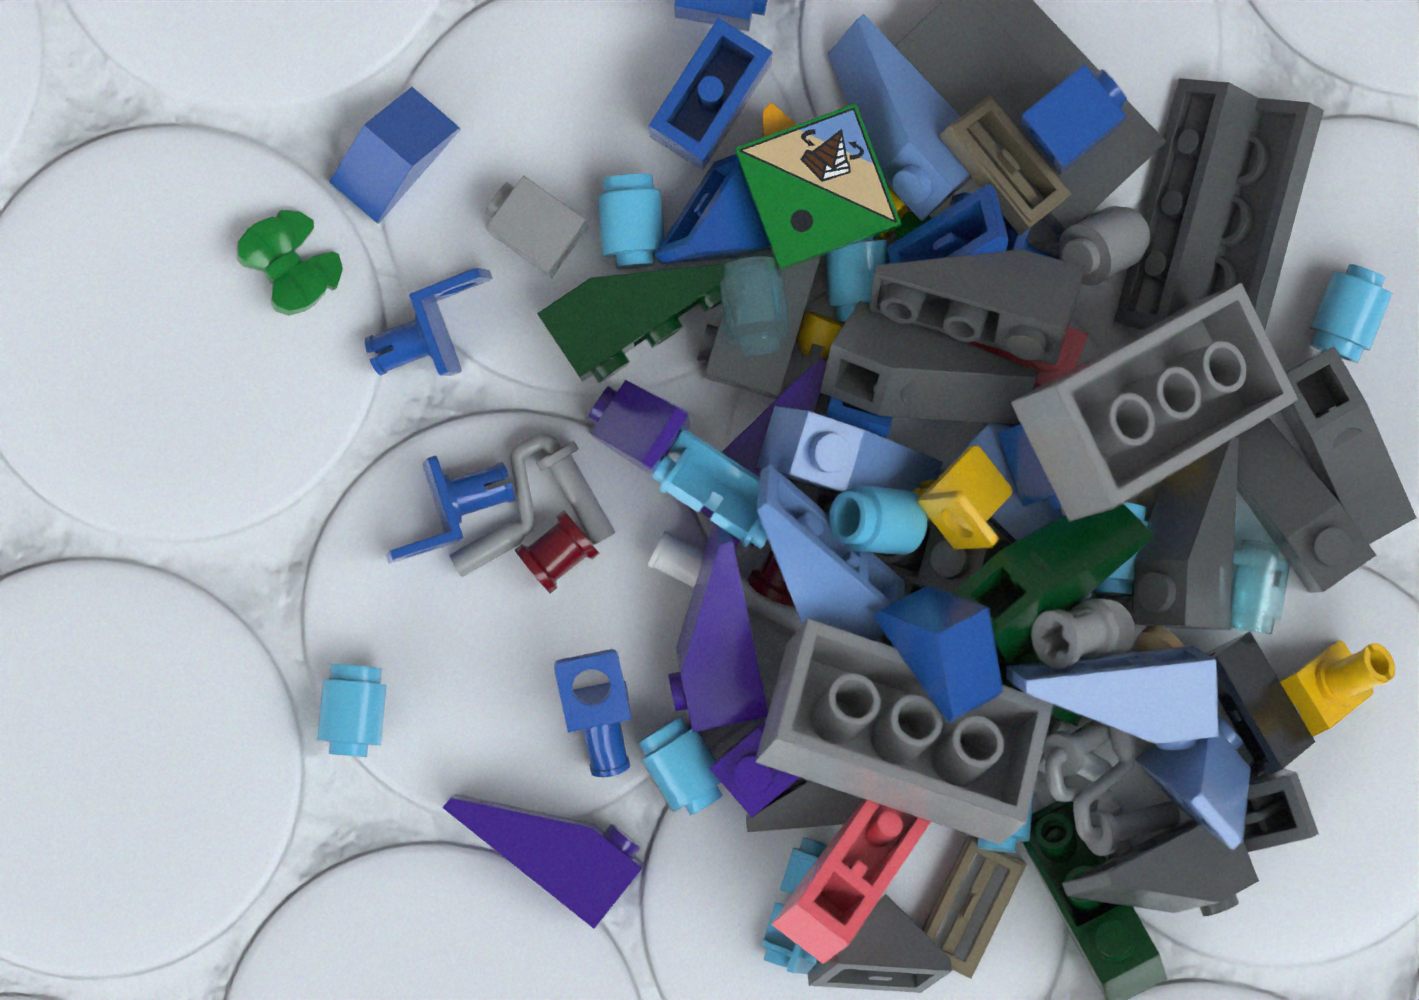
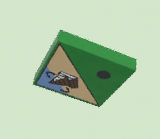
(817, 187)

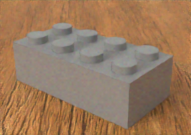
(1154, 402)
(866, 726)

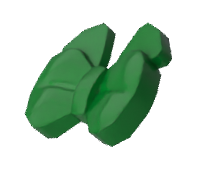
(271, 248)

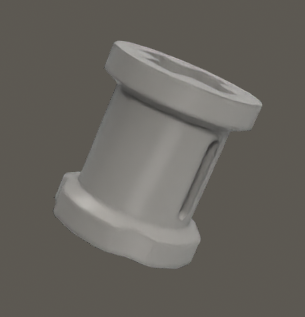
(1065, 636)

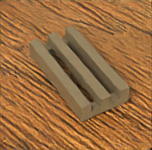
(1000, 168)
(1015, 869)

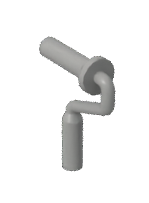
(512, 533)
(1065, 757)
(1101, 829)

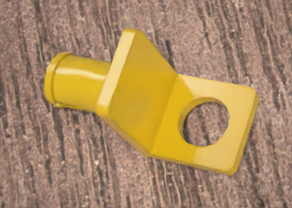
(965, 500)
(1337, 683)

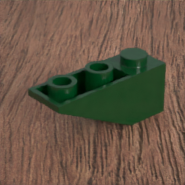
(618, 312)
(1051, 572)
(1105, 933)

